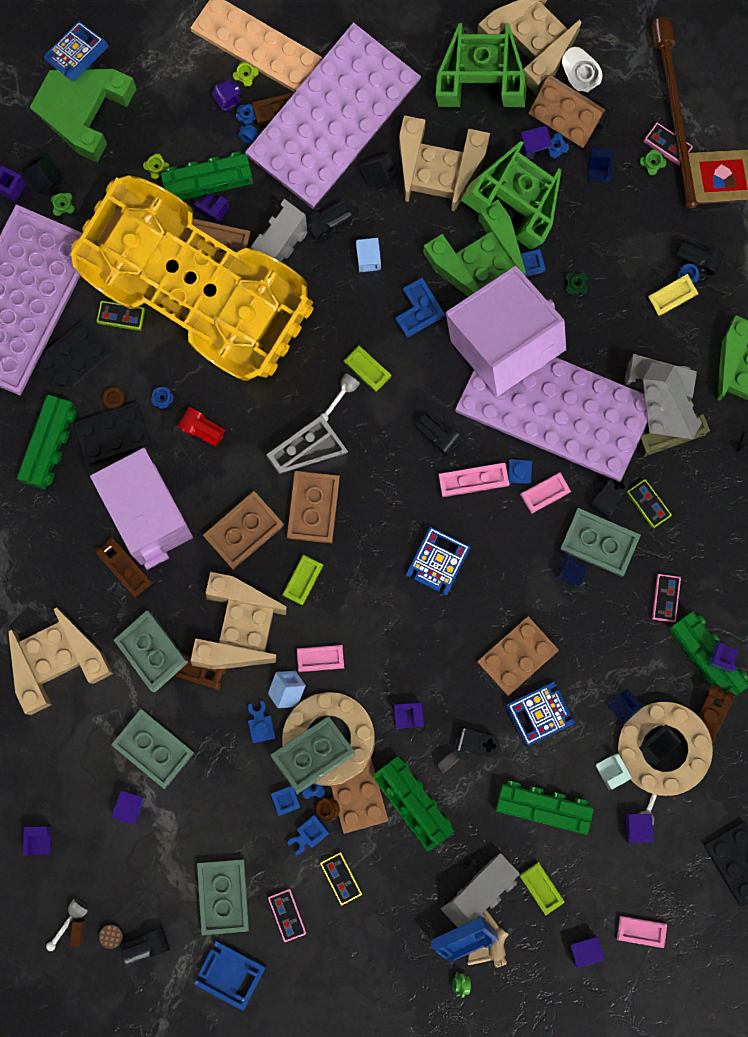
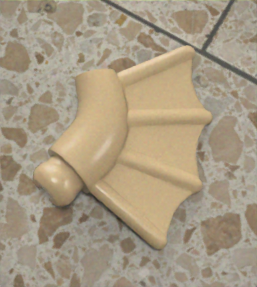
(496, 951)

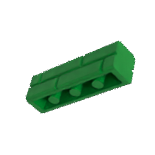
(208, 177)
(46, 442)
(699, 646)
(413, 803)
(543, 808)

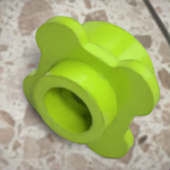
(245, 67)
(154, 160)

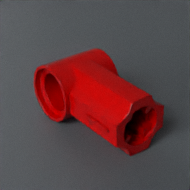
(197, 425)

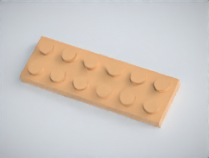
(255, 43)

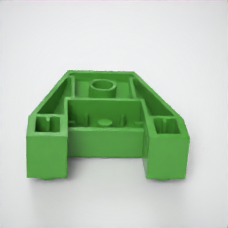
(72, 105)

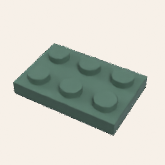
(600, 542)
(151, 651)
(152, 749)
(312, 755)
(223, 897)

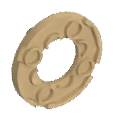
(345, 709)
(699, 748)

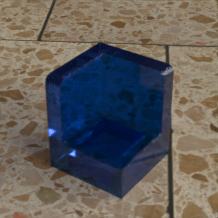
(600, 165)
(572, 572)
(625, 706)

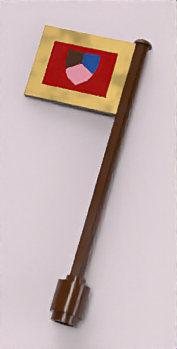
(705, 175)

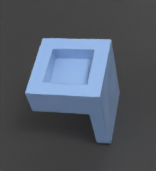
(368, 255)
(286, 689)

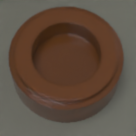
(113, 398)
(327, 809)

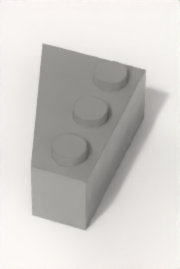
(282, 233)
(639, 366)
(667, 404)
(306, 447)
(482, 891)

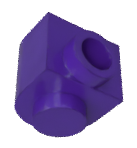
(226, 95)

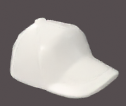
(581, 69)

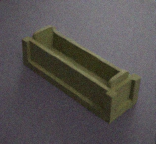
(654, 443)

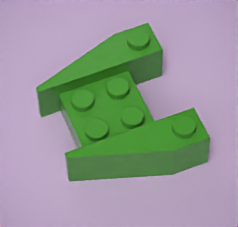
(481, 60)
(523, 188)
(481, 260)
(734, 360)

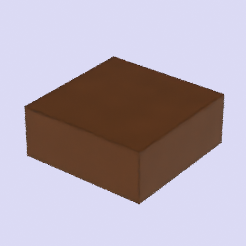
(77, 933)

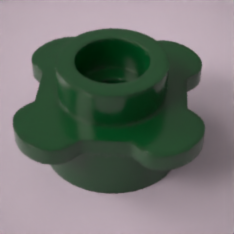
(576, 289)

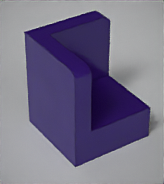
(534, 141)
(212, 207)
(723, 658)
(408, 715)
(128, 807)
(639, 828)
(37, 840)
(587, 952)

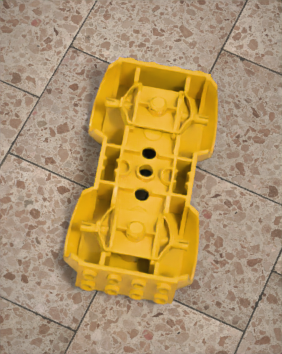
(256, 295)

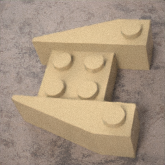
(535, 34)
(439, 169)
(244, 626)
(49, 656)

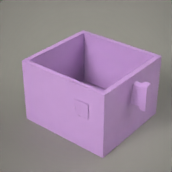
(506, 330)
(141, 508)

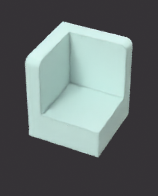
(613, 771)

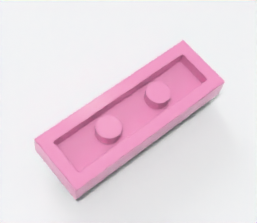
(473, 480)

